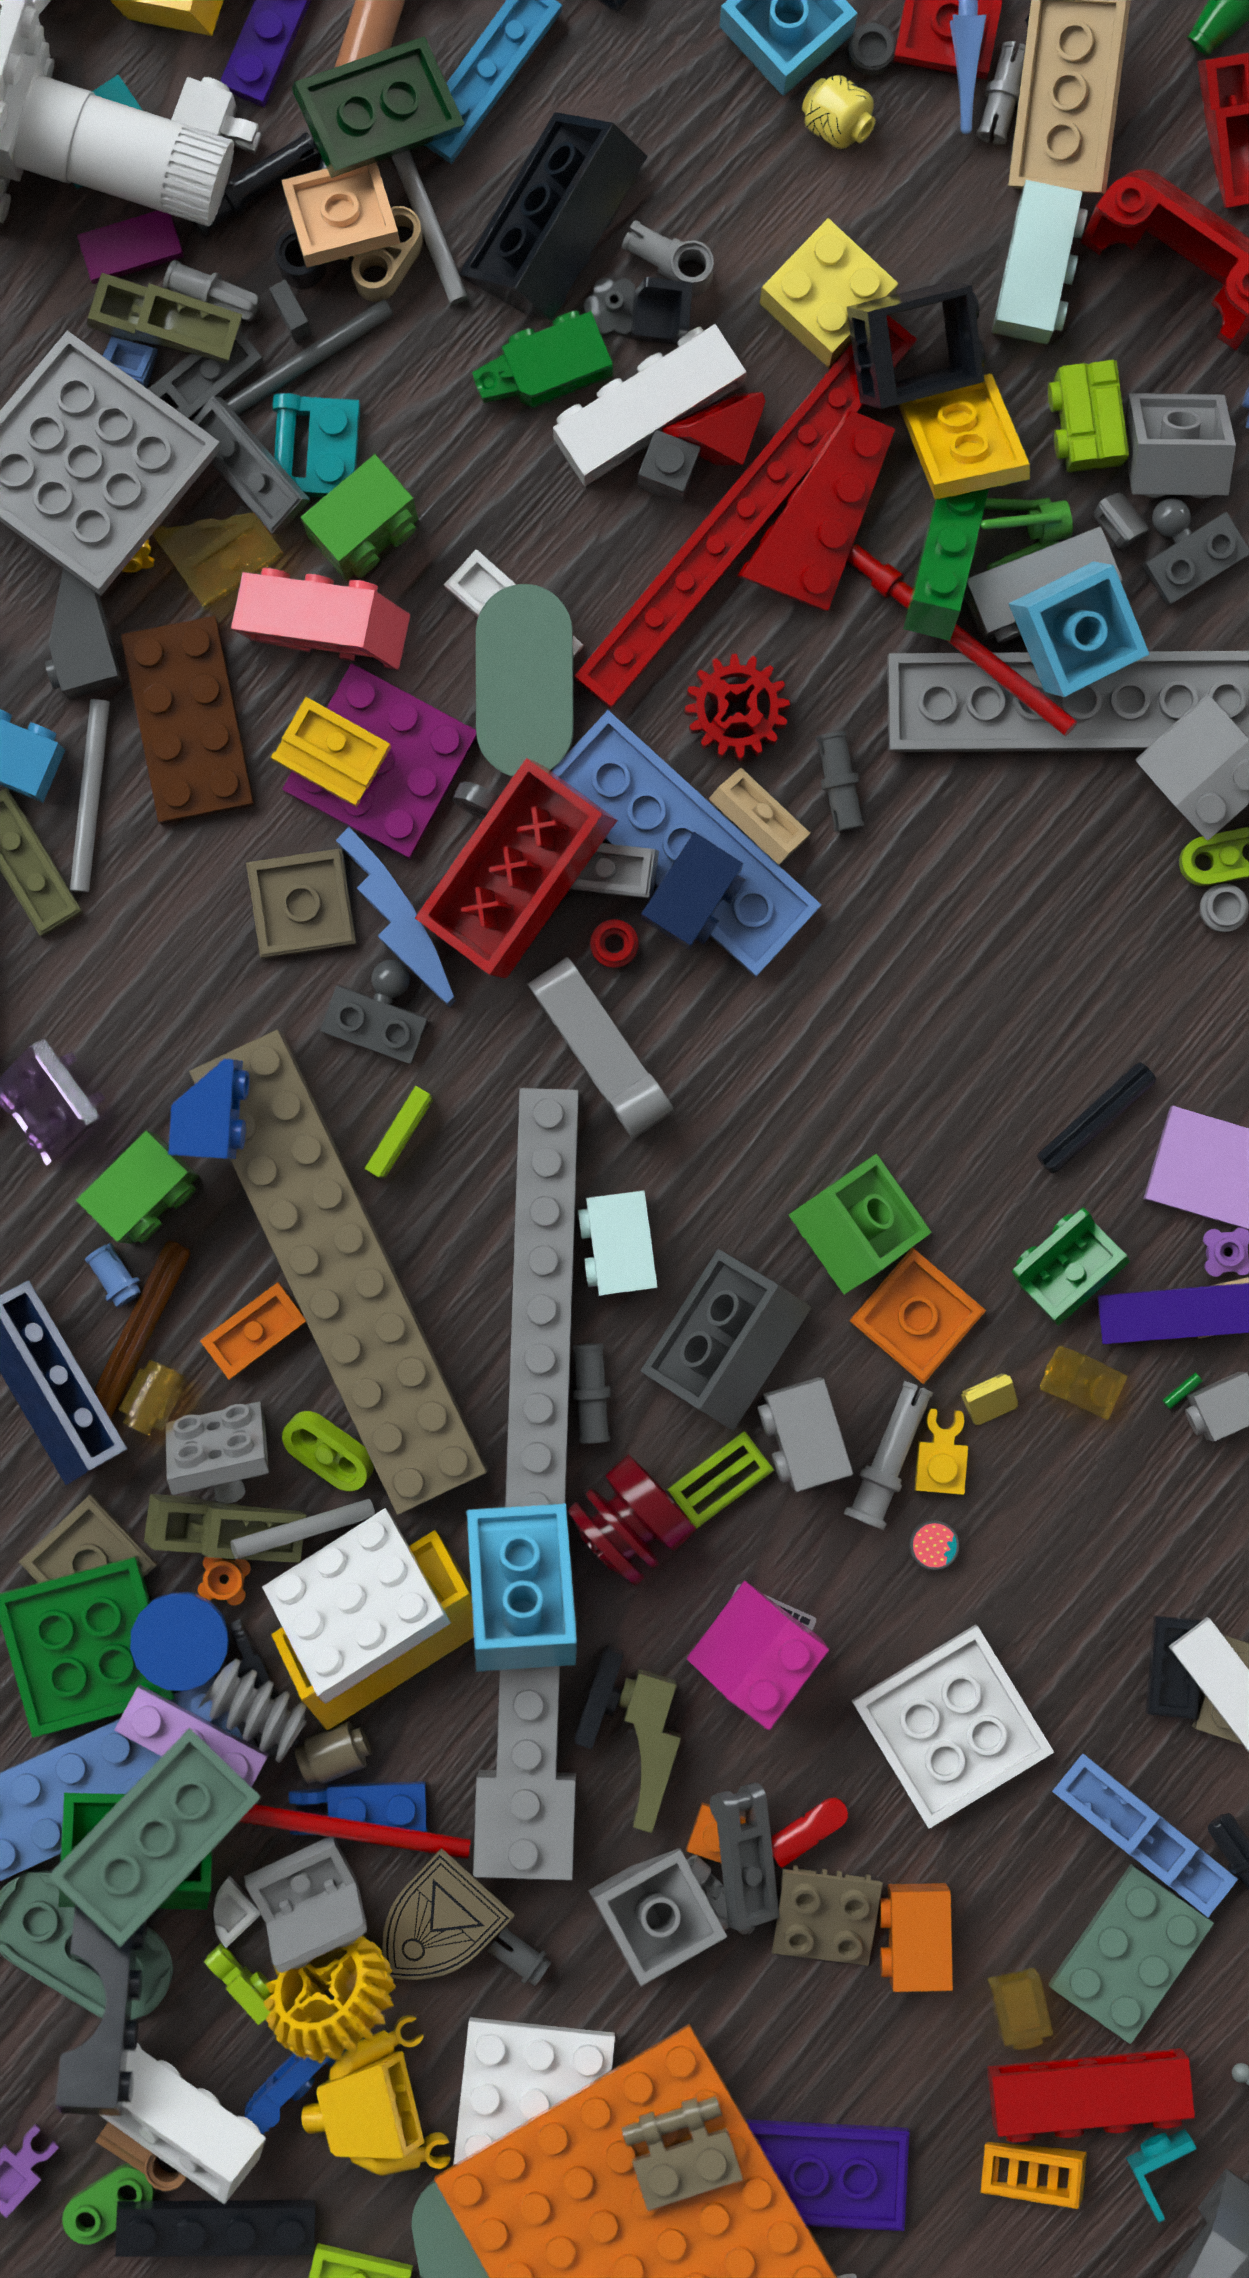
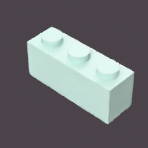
(1039, 262)

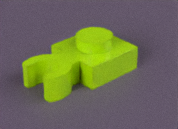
(245, 1987)

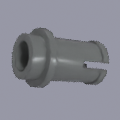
(523, 1960)

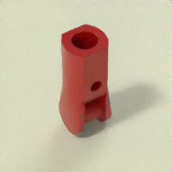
(807, 1830)

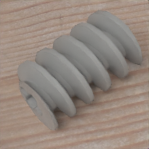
(255, 1709)

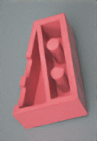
(320, 616)

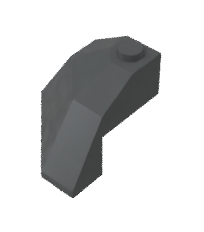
(1224, 2242)

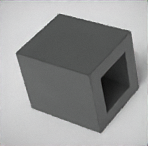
(668, 467)

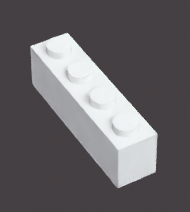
(659, 395)
(188, 2127)

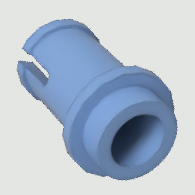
(113, 1276)

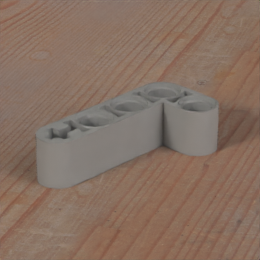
(600, 1048)

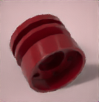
(631, 1520)

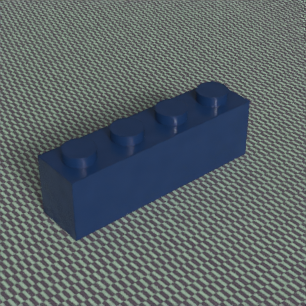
(52, 1387)

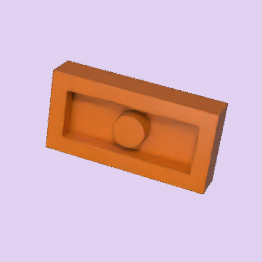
(253, 1330)

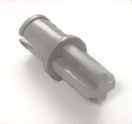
(211, 289)

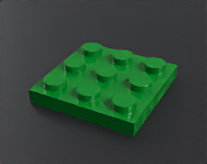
(74, 1644)

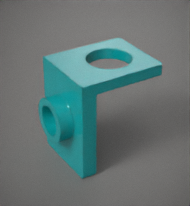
(1155, 2153)

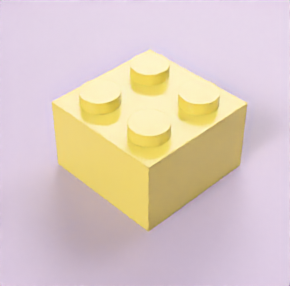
(819, 284)

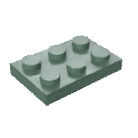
(1130, 1953)

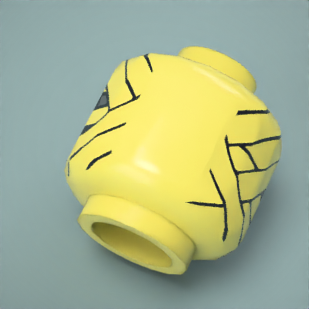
(838, 111)

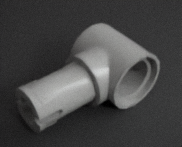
(670, 254)

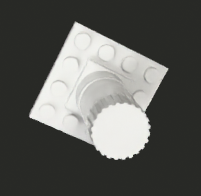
(94, 140)

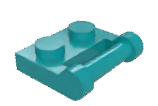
(330, 439)

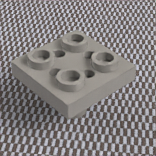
(217, 1451)

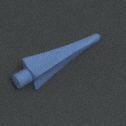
(967, 37)

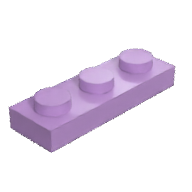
(160, 1723)

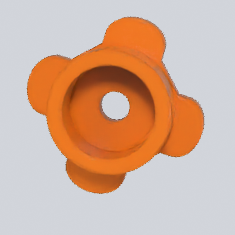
(231, 1591)

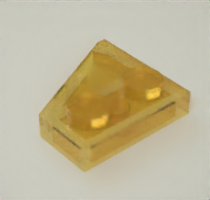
(217, 553)

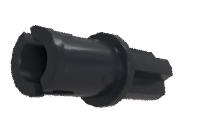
(1232, 1843)

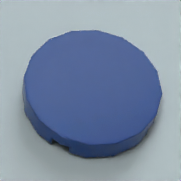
(179, 1641)

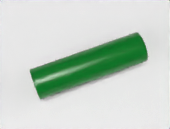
(1182, 1391)

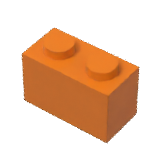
(918, 1937)

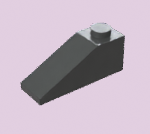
(81, 642)

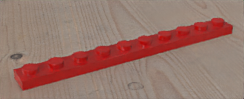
(728, 529)

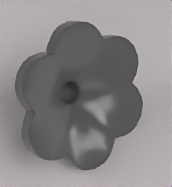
(611, 316)

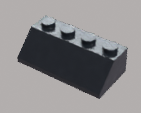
(554, 214)

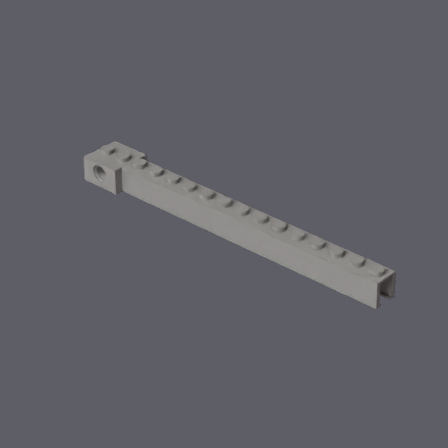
(525, 1804)

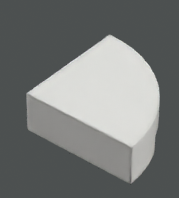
(233, 1911)

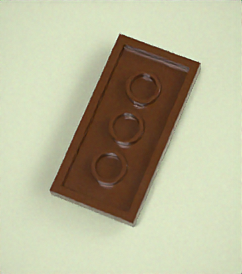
(187, 720)

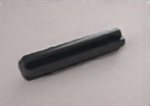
(1096, 1117)

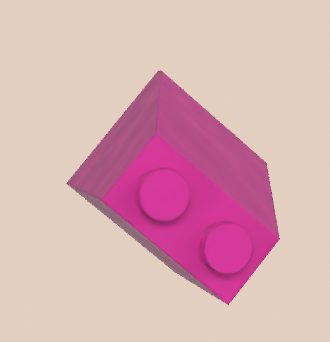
(757, 1654)

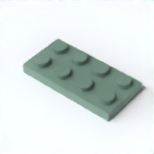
(154, 1837)

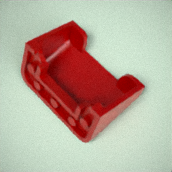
(1153, 204)

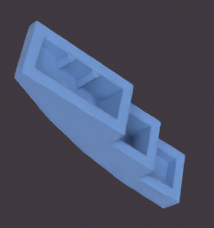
(404, 934)
(1145, 1835)

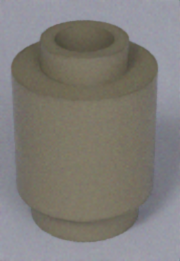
(333, 1753)

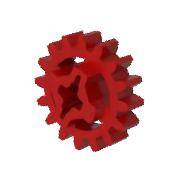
(721, 691)

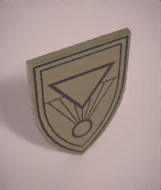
(440, 1921)

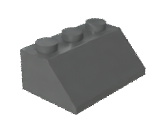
(726, 1339)

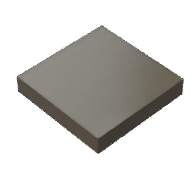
(301, 903)
(82, 1541)

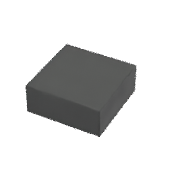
(290, 311)

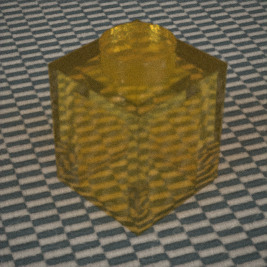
(1020, 2008)

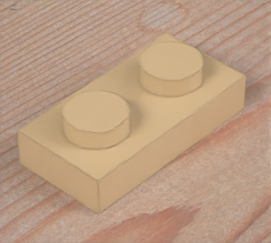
(759, 816)

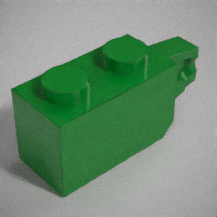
(547, 362)

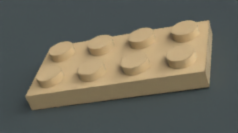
(1069, 93)

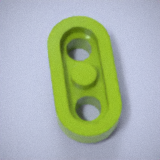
(1225, 855)
(327, 1451)

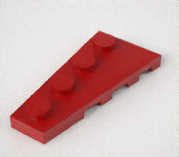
(816, 530)

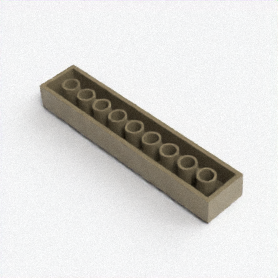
(346, 1283)

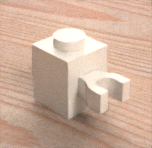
(213, 109)

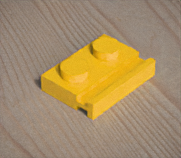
(331, 751)

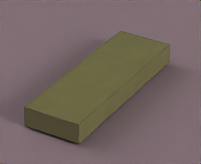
(32, 871)

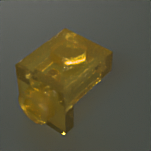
(1083, 1381)

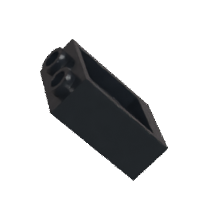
(873, 348)

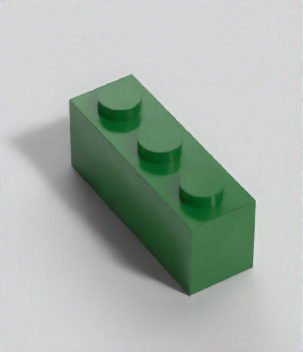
(945, 564)

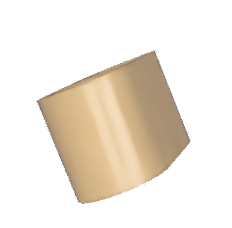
(394, 259)

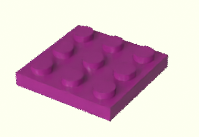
(414, 775)

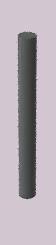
(310, 357)

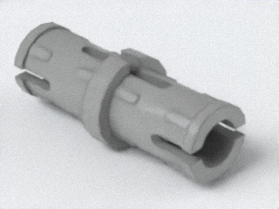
(1002, 94)

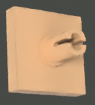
(340, 214)

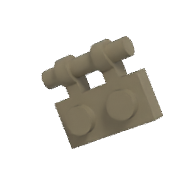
(686, 2167)

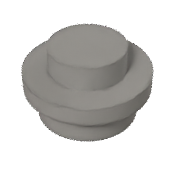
(1224, 908)

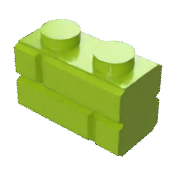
(1089, 416)

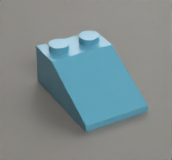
(521, 1587)

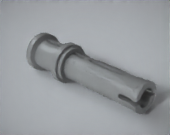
(881, 1478)

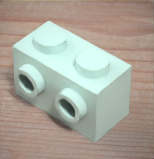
(619, 1242)

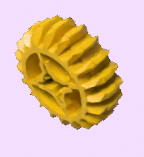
(324, 2027)

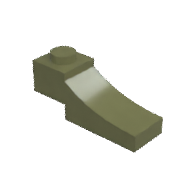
(163, 318)
(209, 1527)
(647, 1706)

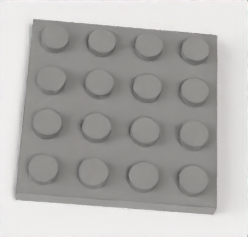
(93, 462)

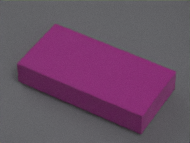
(130, 245)

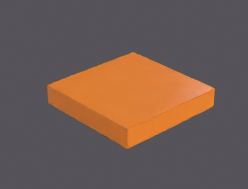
(917, 1315)

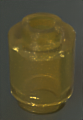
(152, 1397)

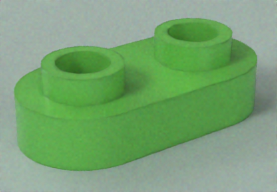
(101, 2201)

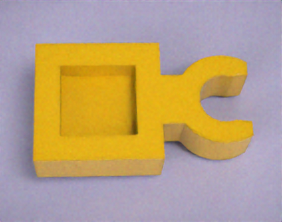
(941, 1462)

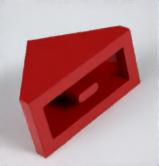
(722, 428)

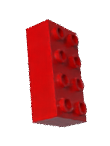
(515, 869)

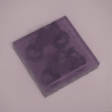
(47, 1101)

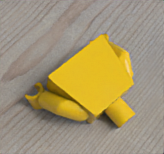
(372, 2108)

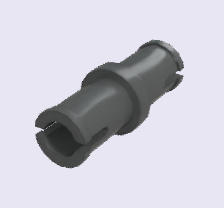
(839, 781)
(591, 1393)

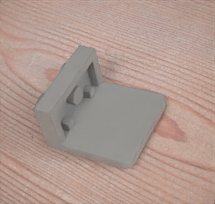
(308, 1904)

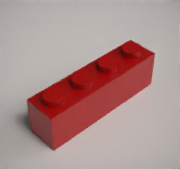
(1091, 2094)

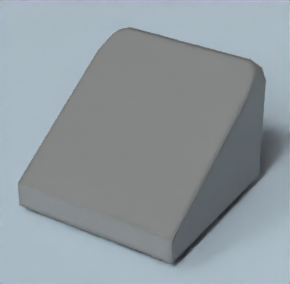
(1120, 520)

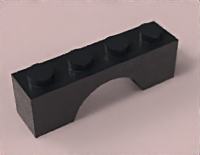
(95, 2074)

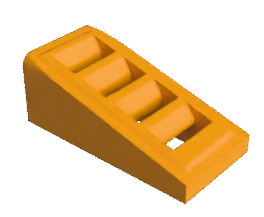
(1035, 2155)

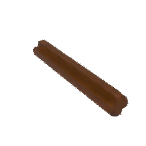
(140, 1325)

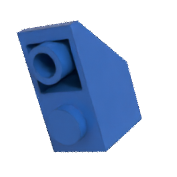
(207, 1115)

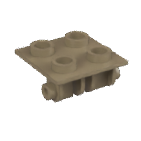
(826, 1916)

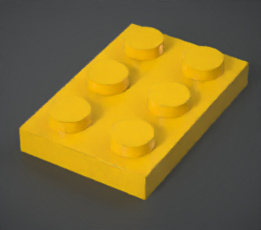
(965, 440)

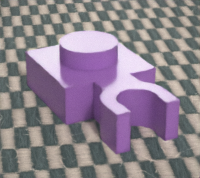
(16, 2173)

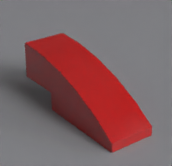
(1226, 110)

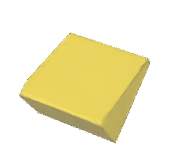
(990, 1399)

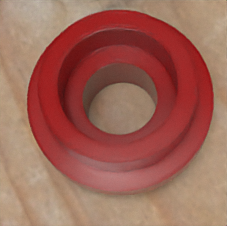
(614, 928)

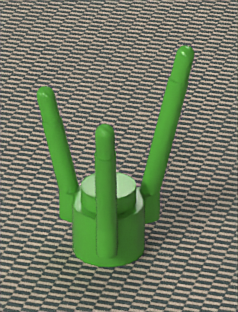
(1044, 521)

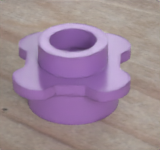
(1217, 1242)

